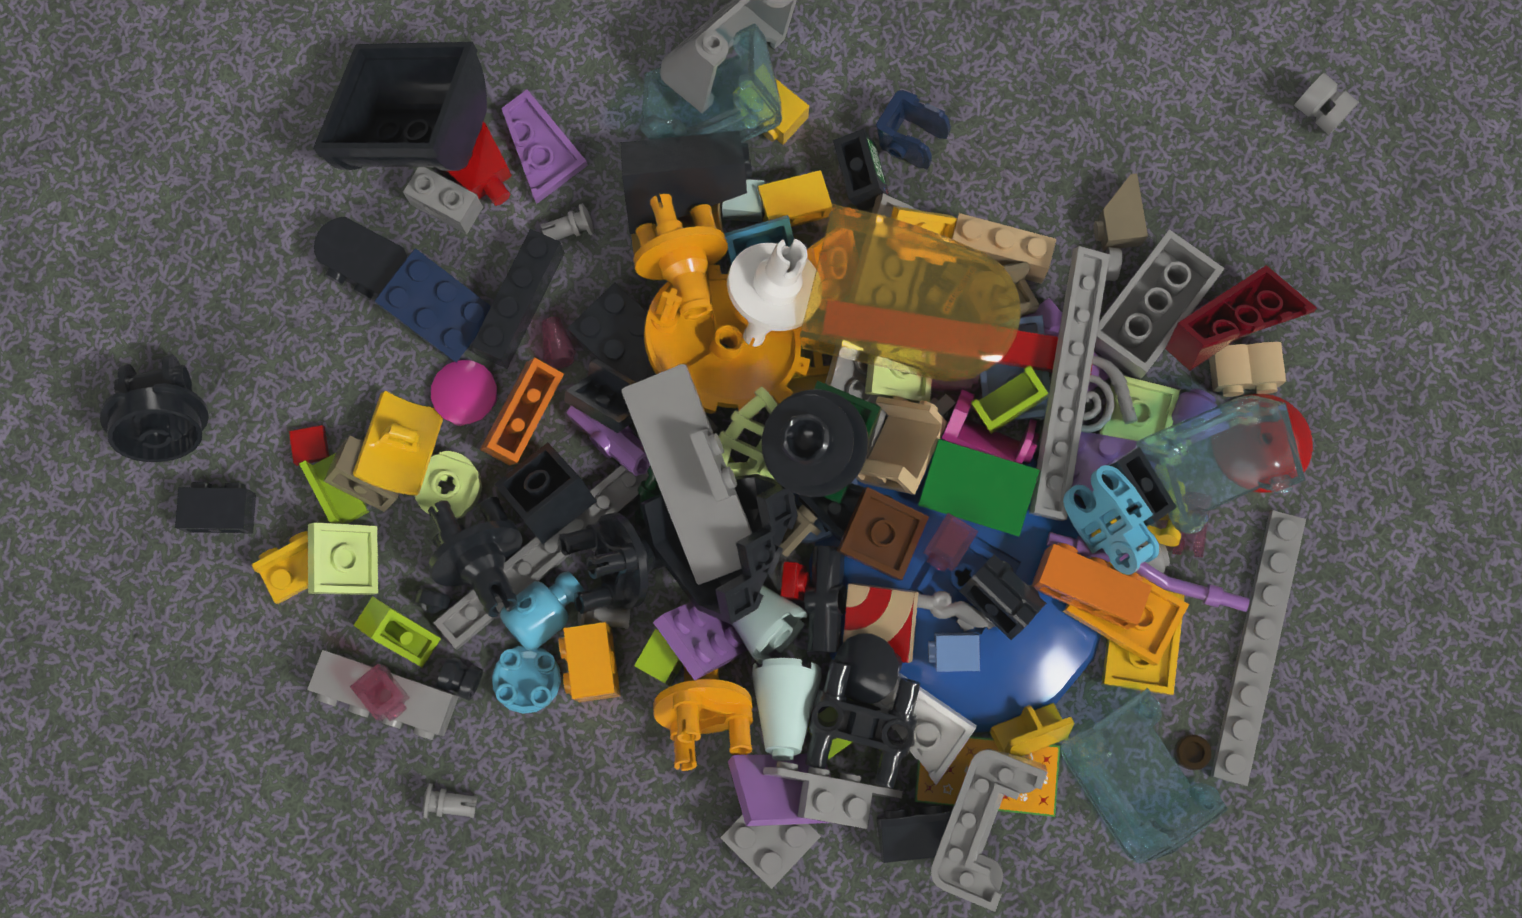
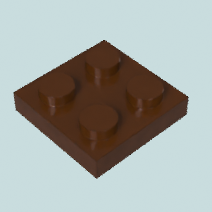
(882, 534)

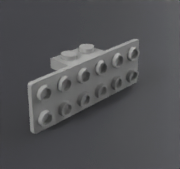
(689, 471)

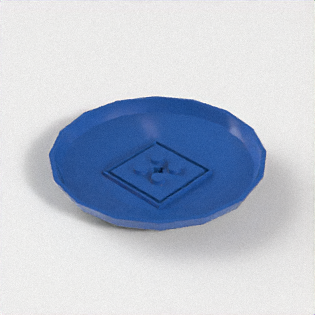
(1013, 673)

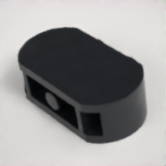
(357, 256)

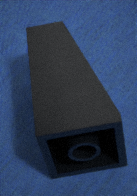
(686, 167)

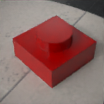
(794, 581)

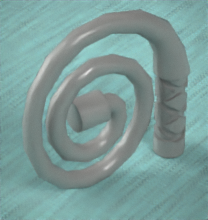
(1122, 392)

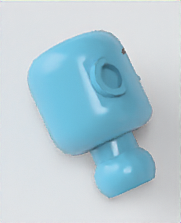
(541, 610)

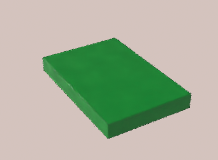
(979, 487)

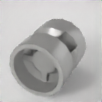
(1317, 95)

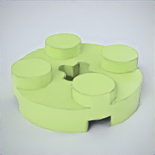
(465, 478)

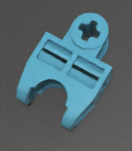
(1104, 506)

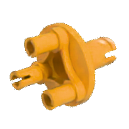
(681, 253)
(704, 708)

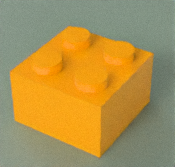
(590, 662)

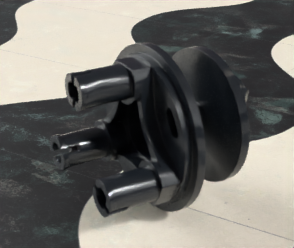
(815, 443)

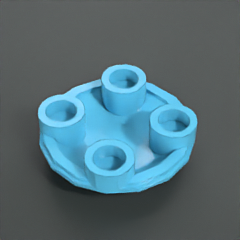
(526, 679)

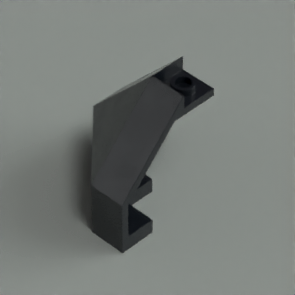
(734, 595)

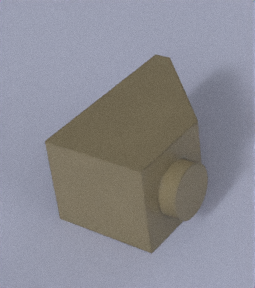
(1123, 218)
(341, 476)

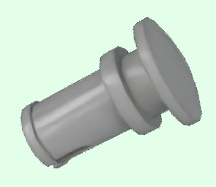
(570, 224)
(613, 617)
(448, 803)

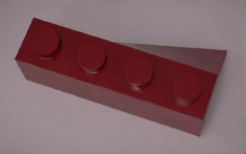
(1240, 311)

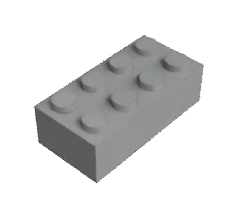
(1153, 303)

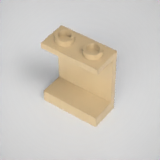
(903, 445)

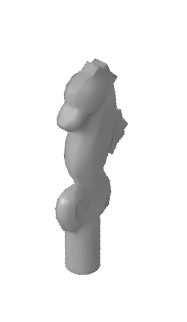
(943, 608)

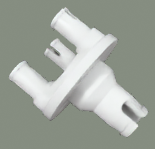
(771, 287)

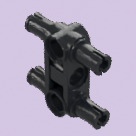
(862, 723)

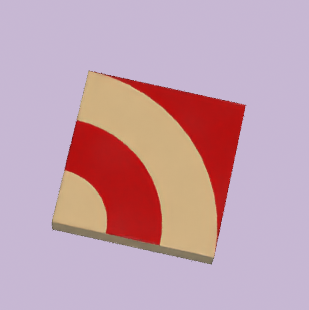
(884, 613)

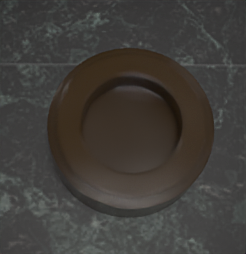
(1192, 752)

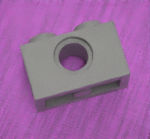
(443, 199)

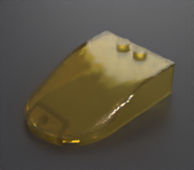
(908, 299)

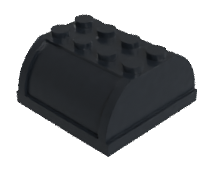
(406, 107)

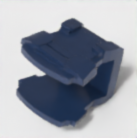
(907, 106)

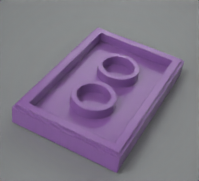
(765, 797)

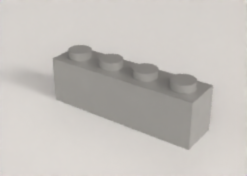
(426, 710)

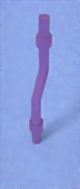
(1211, 594)

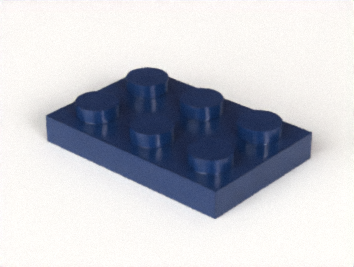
(434, 305)

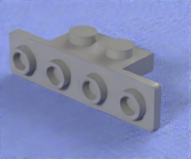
(832, 799)

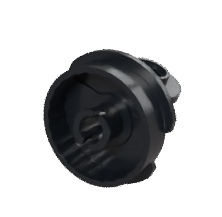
(154, 413)

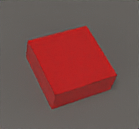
(309, 444)

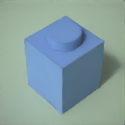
(955, 651)

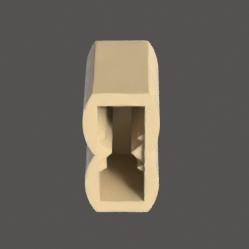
(1248, 367)

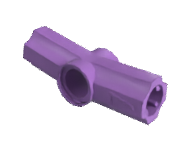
(621, 446)

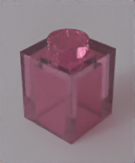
(949, 543)

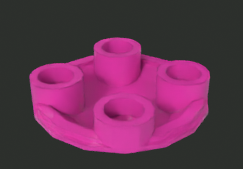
(463, 392)

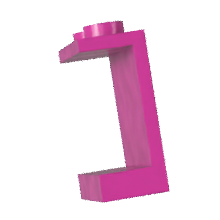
(977, 437)

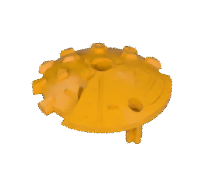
(720, 374)

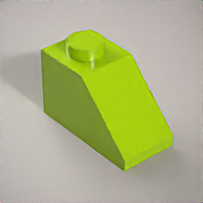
(396, 632)

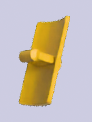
(398, 445)

